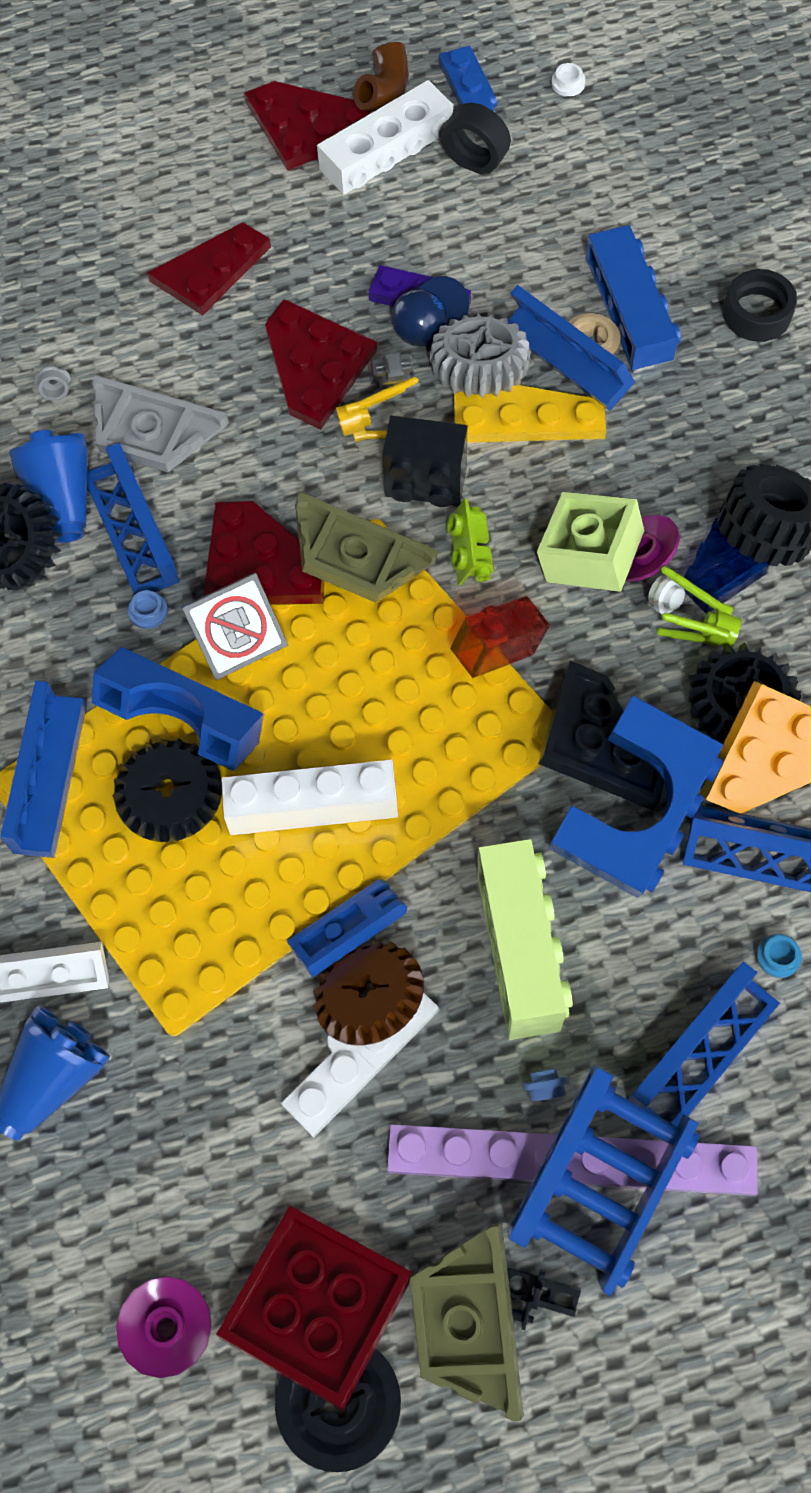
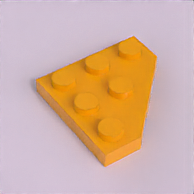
(763, 752)

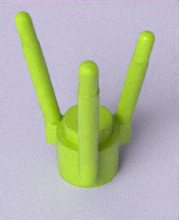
(717, 628)

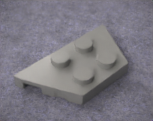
(150, 425)

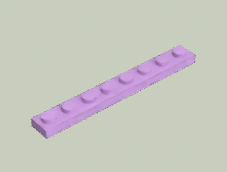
(520, 1155)

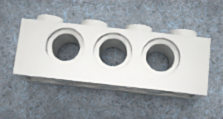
(384, 137)

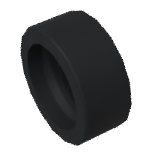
(487, 126)
(763, 283)

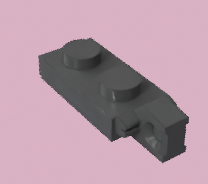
(390, 369)

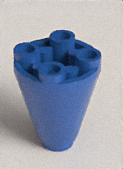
(59, 472)
(46, 1071)

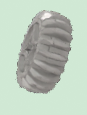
(480, 355)

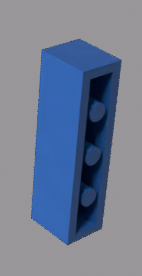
(632, 297)

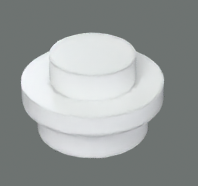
(568, 80)
(666, 595)

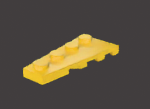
(529, 416)

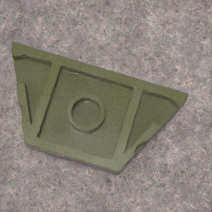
(356, 551)
(468, 1323)

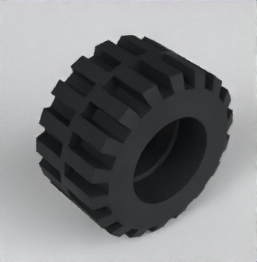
(768, 515)

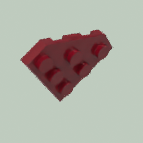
(299, 119)
(315, 361)
(250, 542)

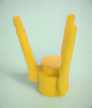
(355, 416)

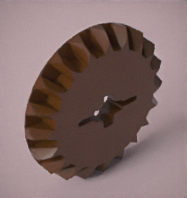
(385, 1010)

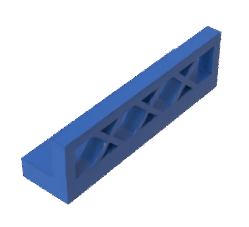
(571, 351)
(141, 513)
(43, 773)
(752, 832)
(698, 1032)

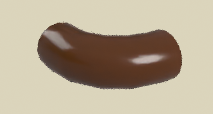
(389, 79)

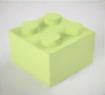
(591, 541)

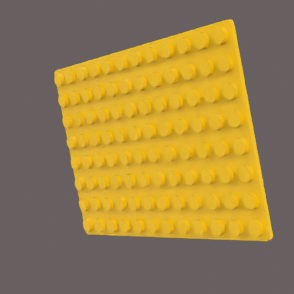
(349, 688)

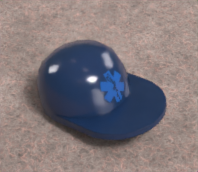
(431, 305)

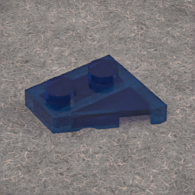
(722, 569)

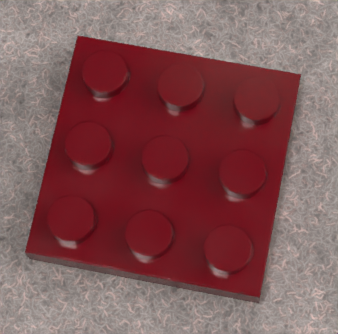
(315, 1306)

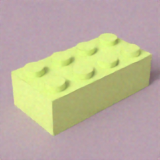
(521, 939)

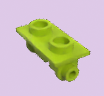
(467, 528)

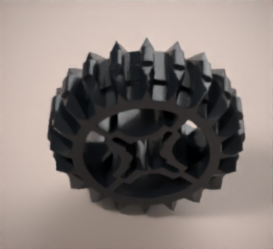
(30, 522)
(709, 685)

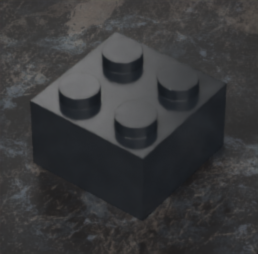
(425, 461)

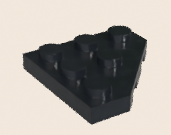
(580, 745)

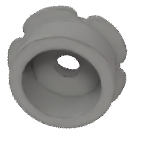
(55, 389)

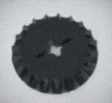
(188, 807)
(343, 1442)

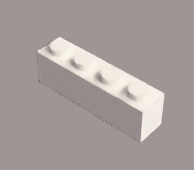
(309, 797)

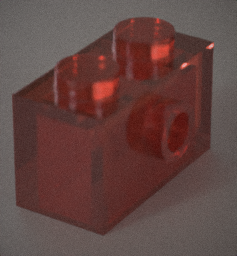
(499, 636)

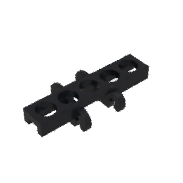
(533, 1300)

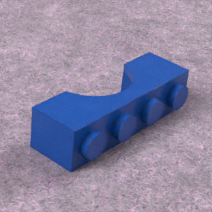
(137, 686)

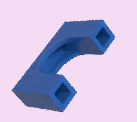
(683, 761)

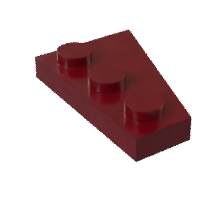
(211, 268)

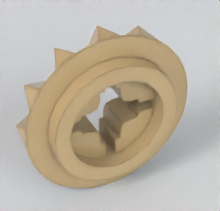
(607, 332)

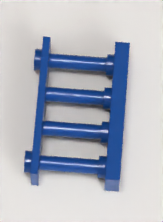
(556, 1179)

